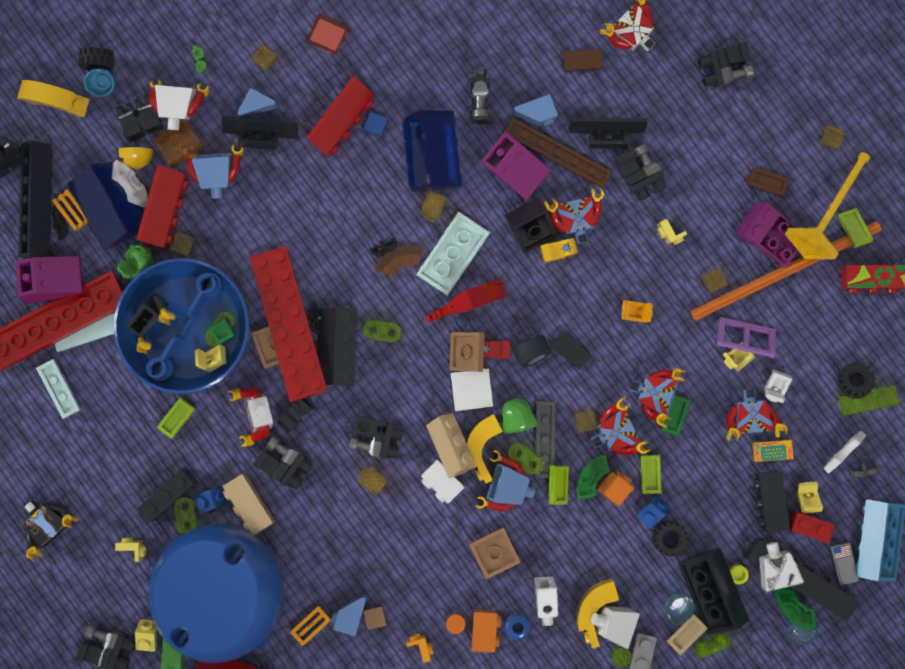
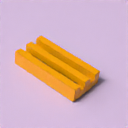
(61, 197)
(323, 614)

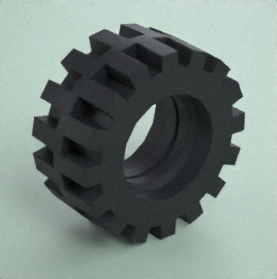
(96, 58)
(851, 390)
(682, 538)

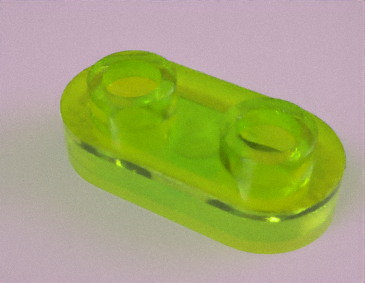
(382, 331)
(208, 336)
(526, 458)
(183, 516)
(719, 643)

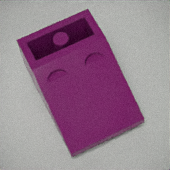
(515, 166)
(765, 230)
(48, 278)

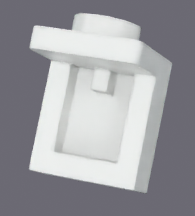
(777, 386)

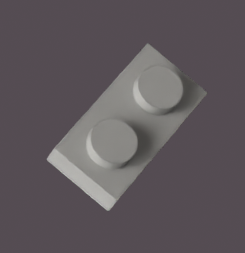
(642, 651)

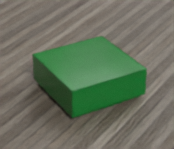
(221, 331)

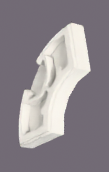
(126, 178)
(844, 452)

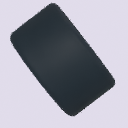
(532, 351)

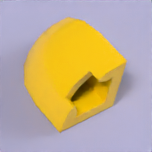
(136, 156)

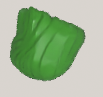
(137, 259)
(517, 416)

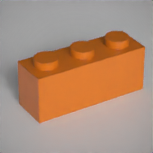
(616, 487)

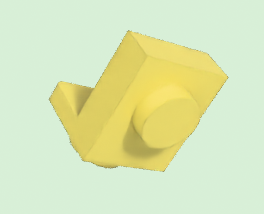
(665, 231)
(211, 359)
(737, 359)
(808, 497)
(129, 544)
(146, 636)

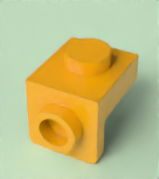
(636, 311)
(425, 648)

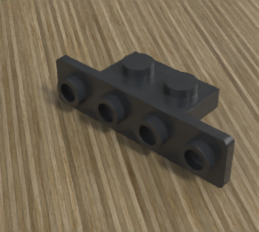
(608, 131)
(259, 132)

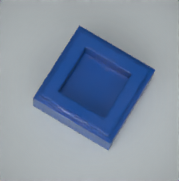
(375, 124)

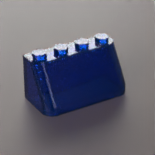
(431, 151)
(106, 205)

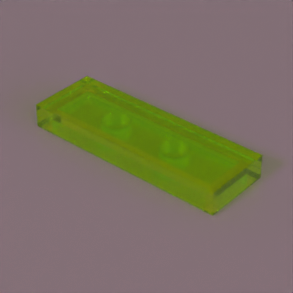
(875, 399)

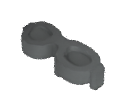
(871, 471)

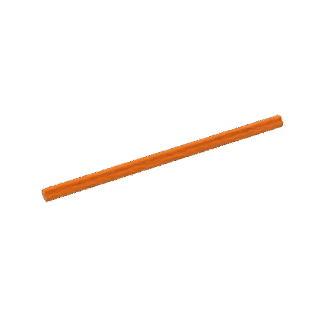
(770, 278)

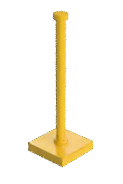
(812, 241)

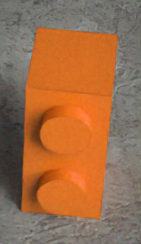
(484, 630)

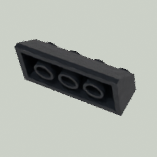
(338, 345)
(714, 591)

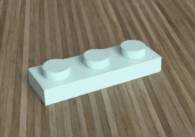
(58, 388)

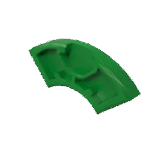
(590, 477)
(794, 609)

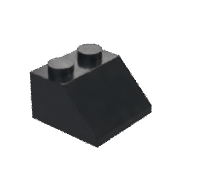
(531, 225)

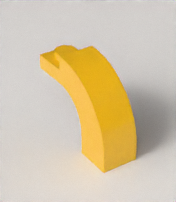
(52, 96)
(479, 435)
(591, 601)

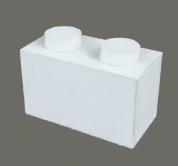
(438, 479)

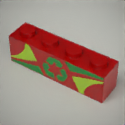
(872, 278)

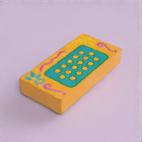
(772, 450)

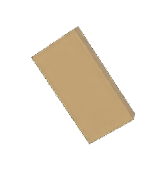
(687, 634)

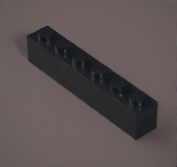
(35, 199)
(817, 589)

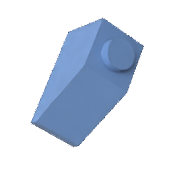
(538, 111)
(349, 616)

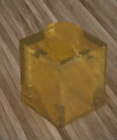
(433, 206)
(372, 479)

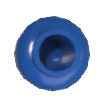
(517, 625)

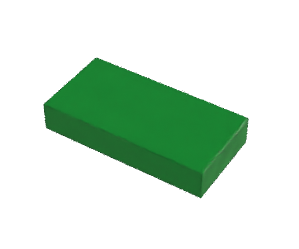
(677, 414)

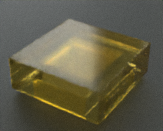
(264, 57)
(832, 137)
(182, 244)
(714, 280)
(585, 421)

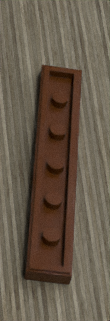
(558, 153)

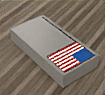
(844, 563)

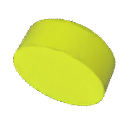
(739, 573)

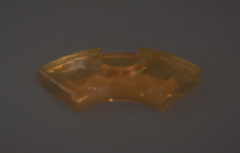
(399, 258)

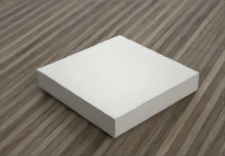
(471, 390)

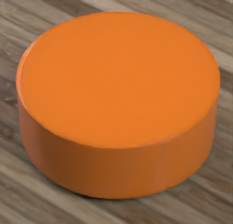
(455, 623)

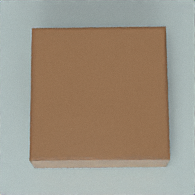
(374, 617)

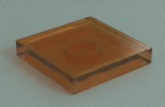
(178, 144)

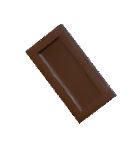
(582, 60)
(767, 181)

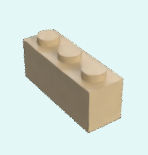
(450, 445)
(248, 504)

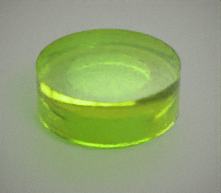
(621, 656)

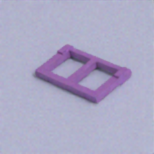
(747, 327)

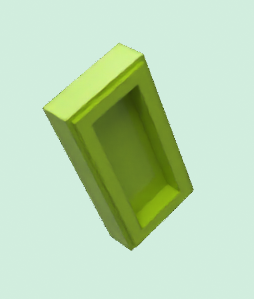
(855, 227)
(176, 418)
(650, 474)
(558, 484)

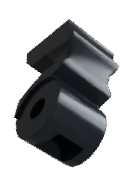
(294, 414)

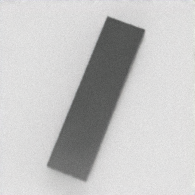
(545, 436)

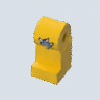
(558, 250)

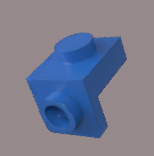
(210, 499)
(653, 511)

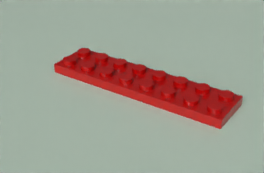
(58, 320)
(288, 324)

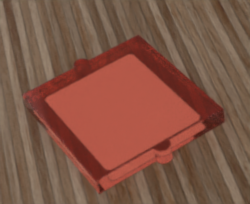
(327, 34)

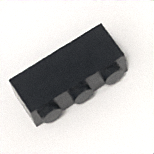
(167, 495)
(771, 501)

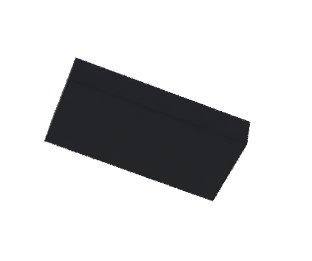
(570, 350)

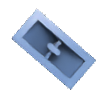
(255, 104)

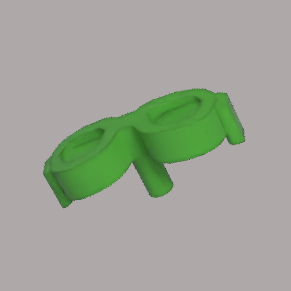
(199, 54)

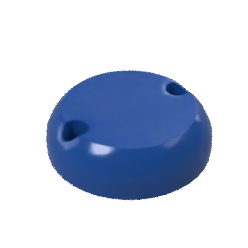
(195, 311)
(214, 594)

